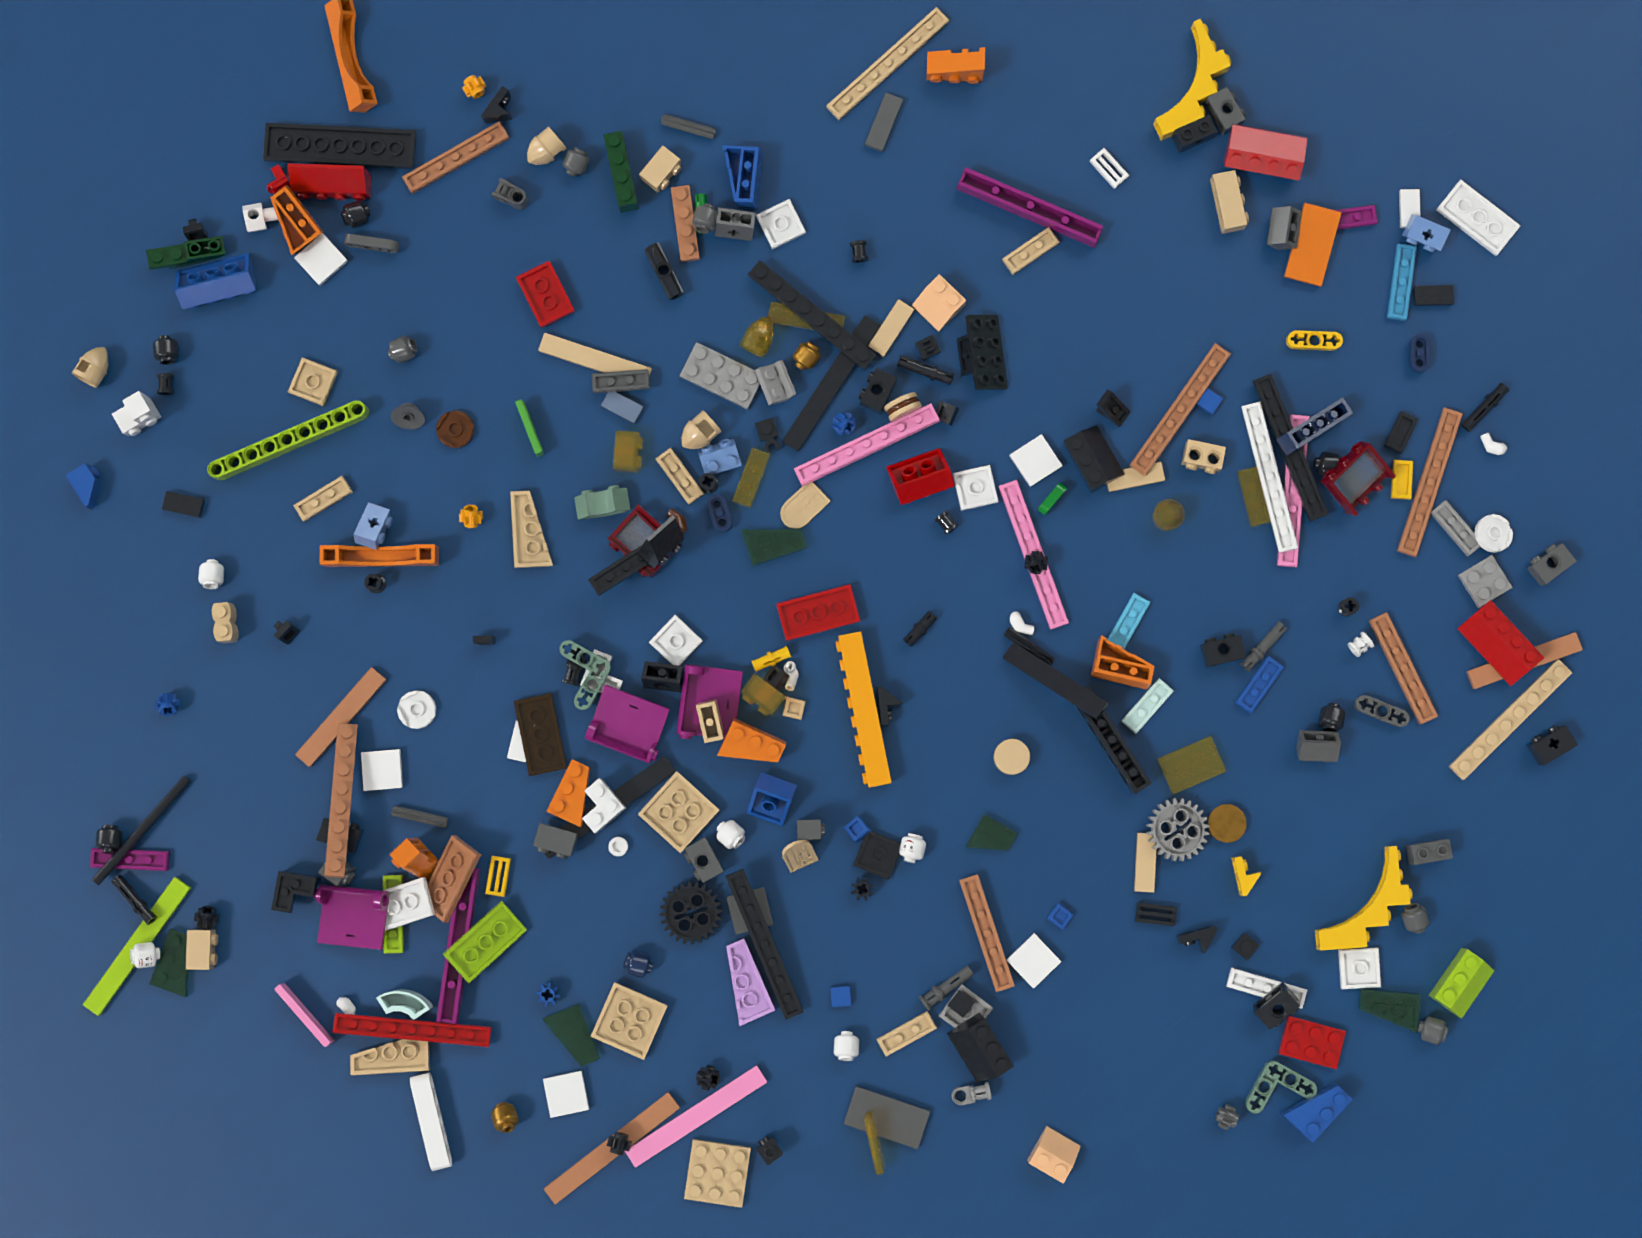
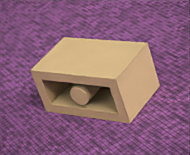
(661, 169)
(710, 721)
(201, 949)

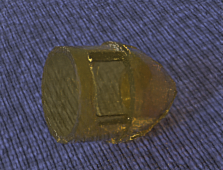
(758, 337)
(1168, 514)

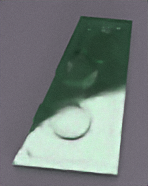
(772, 544)
(171, 967)
(1393, 1006)
(574, 1034)

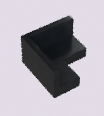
(290, 884)

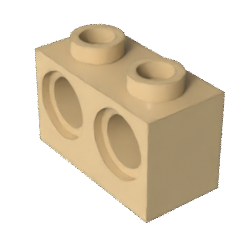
(1203, 451)

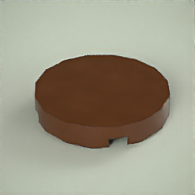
(455, 429)

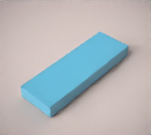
(1128, 620)

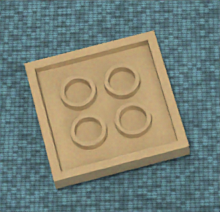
(678, 812)
(629, 1020)
(717, 1173)

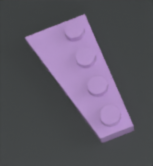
(749, 989)

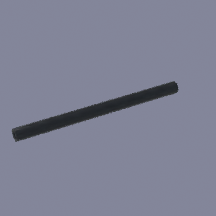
(141, 830)

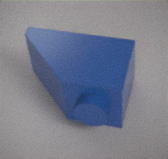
(85, 483)

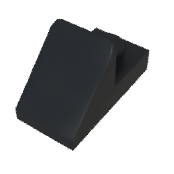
(495, 111)
(1112, 408)
(886, 699)
(1203, 936)

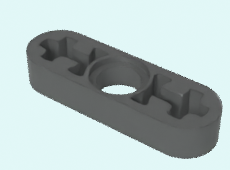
(371, 243)
(1366, 710)

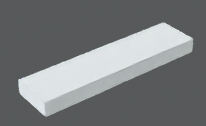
(1259, 985)

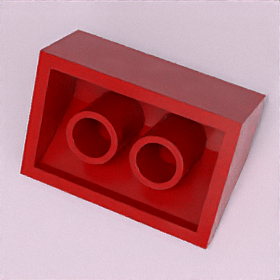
(920, 476)

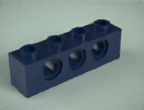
(1314, 426)

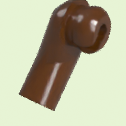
(680, 519)

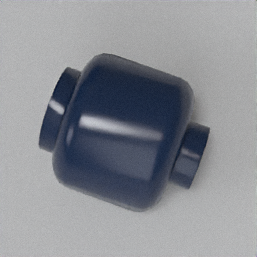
(638, 963)

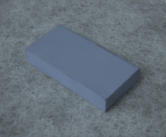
(622, 406)

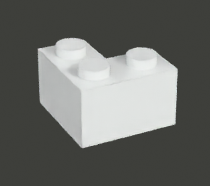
(136, 414)
(607, 806)

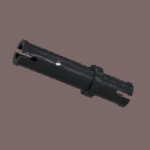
(925, 370)
(1491, 400)
(139, 905)

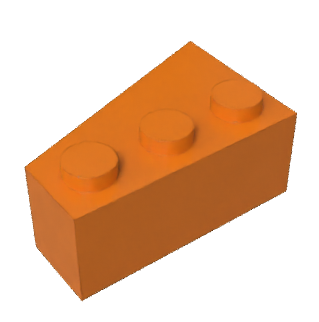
(956, 66)
(295, 220)
(1120, 666)
(751, 743)
(415, 858)

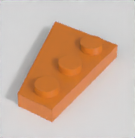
(570, 796)

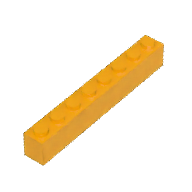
(864, 709)

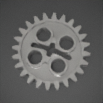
(1168, 815)

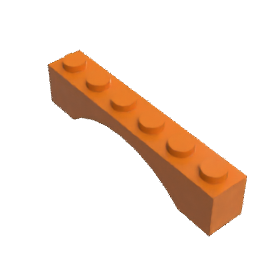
(358, 89)
(384, 556)

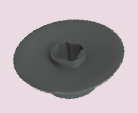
(408, 416)

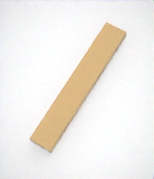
(586, 356)

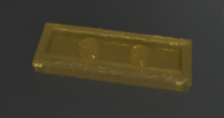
(751, 477)
(1253, 497)
(874, 1143)

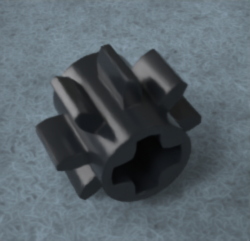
(1036, 562)
(860, 884)
(206, 917)
(708, 1078)
(619, 1143)

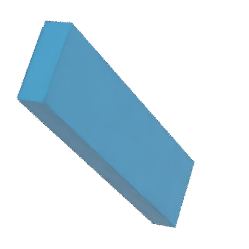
(1401, 282)

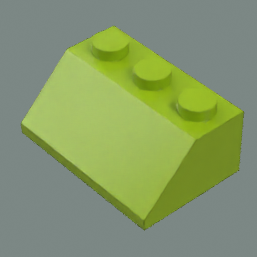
(1461, 982)

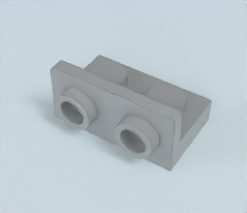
(775, 382)

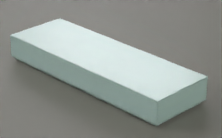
(1147, 706)

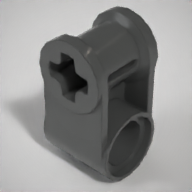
(508, 193)

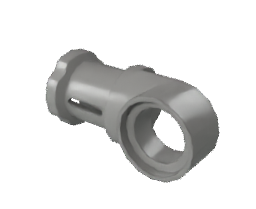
(972, 1093)

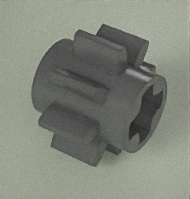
(1226, 1117)

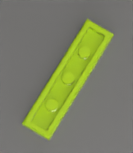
(394, 937)

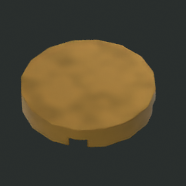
(1227, 823)

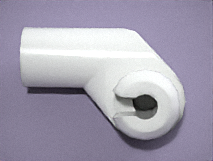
(1491, 446)
(346, 1005)

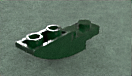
(186, 254)

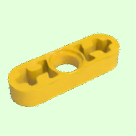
(1308, 346)

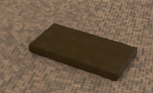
(540, 734)

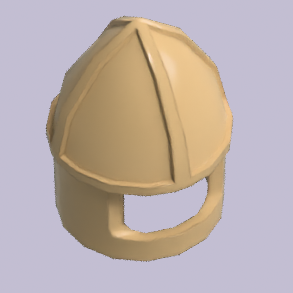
(544, 147)
(92, 366)
(699, 431)

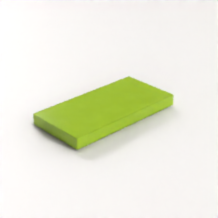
(484, 942)

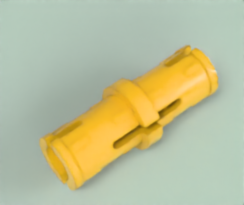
(771, 658)

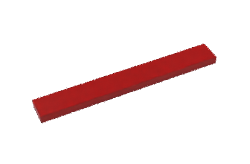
(412, 1030)

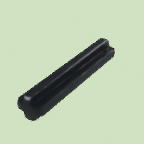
(1023, 642)

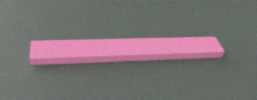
(866, 444)
(1294, 504)
(1029, 542)
(696, 1116)

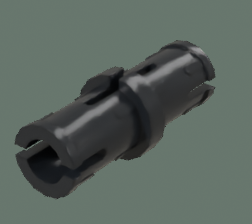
(919, 629)

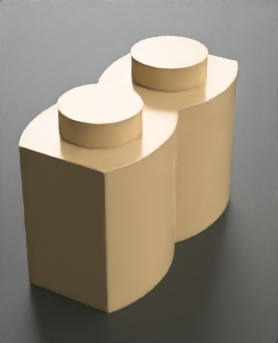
(225, 617)

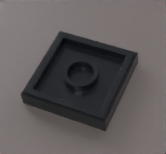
(877, 855)

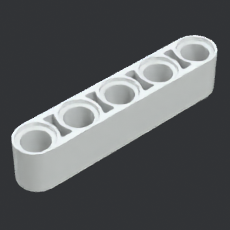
(431, 1121)

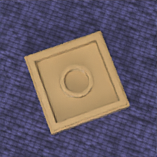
(313, 381)

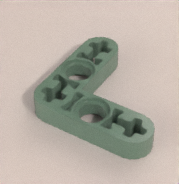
(592, 667)
(1272, 1080)

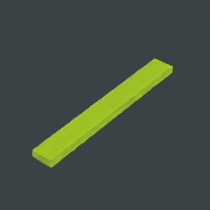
(122, 966)

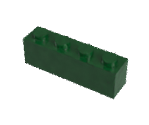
(621, 171)

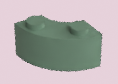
(602, 503)

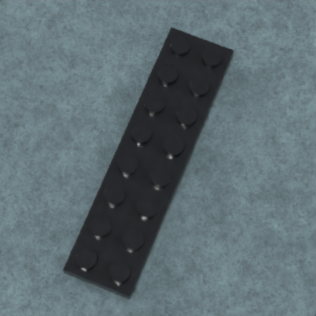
(339, 145)

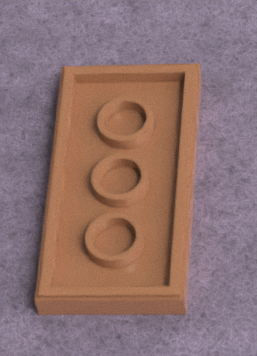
(451, 876)

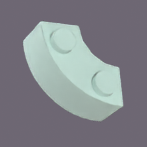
(405, 1001)

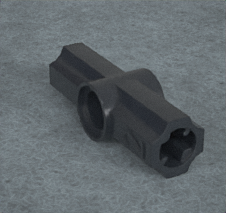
(669, 281)

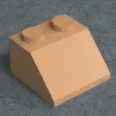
(939, 303)
(1054, 1154)

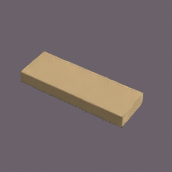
(1030, 251)
(891, 328)
(679, 476)
(1134, 479)
(323, 498)
(1144, 864)
(906, 1033)

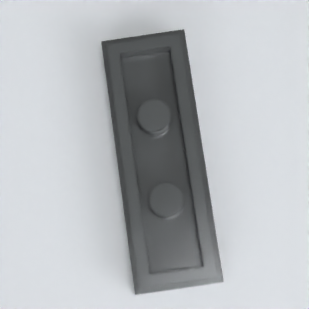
(883, 122)
(620, 381)

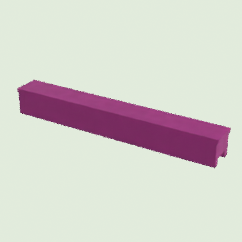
(1029, 207)
(452, 981)

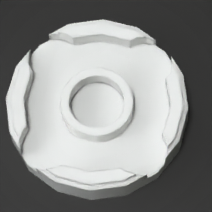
(1493, 533)
(416, 709)

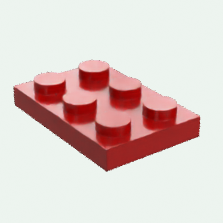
(545, 294)
(1311, 1042)

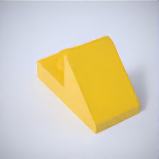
(1244, 881)

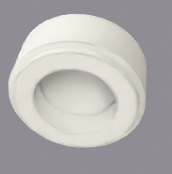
(618, 846)

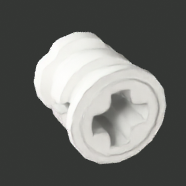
(1360, 644)

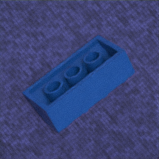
(215, 281)

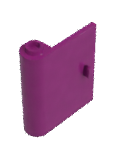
(703, 685)
(626, 727)
(352, 913)

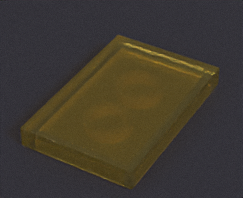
(1191, 765)

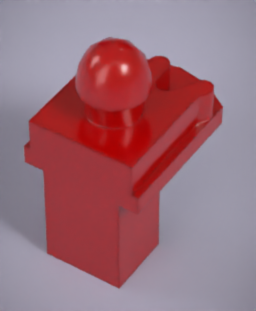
(280, 182)

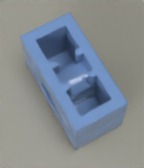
(1435, 239)
(372, 526)

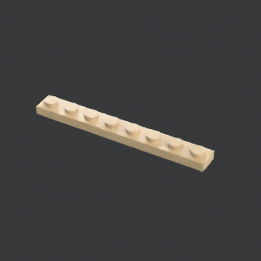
(1510, 719)

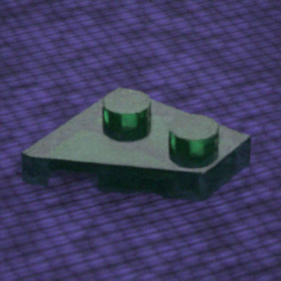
(991, 835)

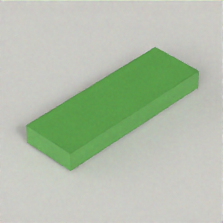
(529, 428)

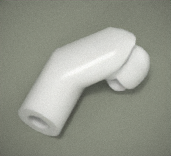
(1019, 625)
(790, 669)

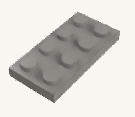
(721, 375)

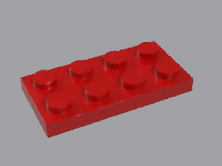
(818, 612)

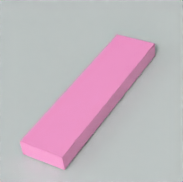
(304, 1014)

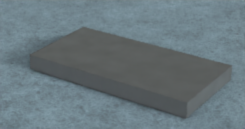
(893, 1117)

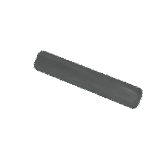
(688, 126)
(420, 816)

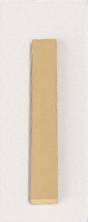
(887, 63)

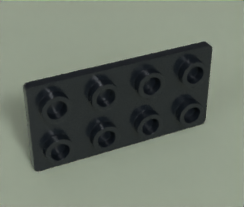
(983, 353)

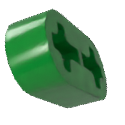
(1052, 498)

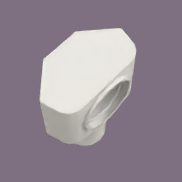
(264, 215)

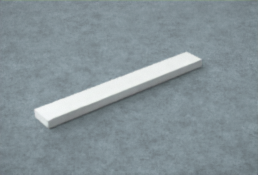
(1269, 477)

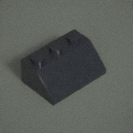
(1093, 458)
(980, 1049)

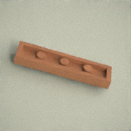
(683, 218)

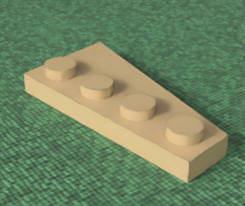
(528, 539)
(392, 1058)

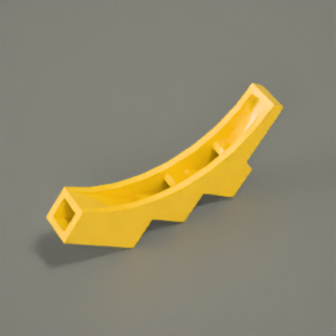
(1209, 65)
(1389, 892)

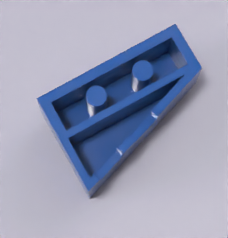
(745, 172)
(1317, 1112)

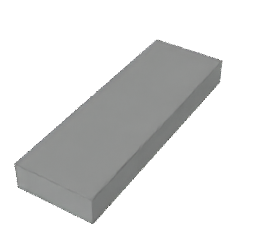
(1455, 527)

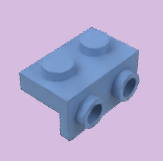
(719, 457)

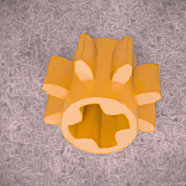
(474, 86)
(470, 516)

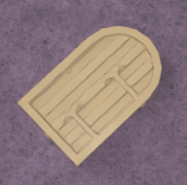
(803, 506)
(798, 855)

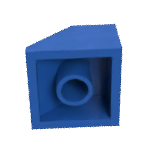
(771, 799)

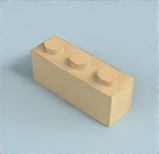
(1229, 201)

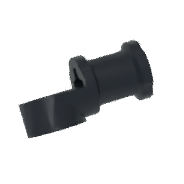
(573, 670)

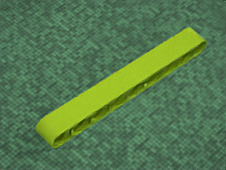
(279, 440)

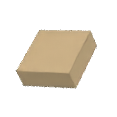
(794, 708)

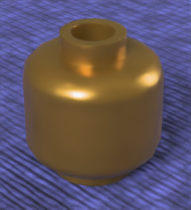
(806, 355)
(504, 1117)

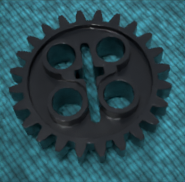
(696, 929)

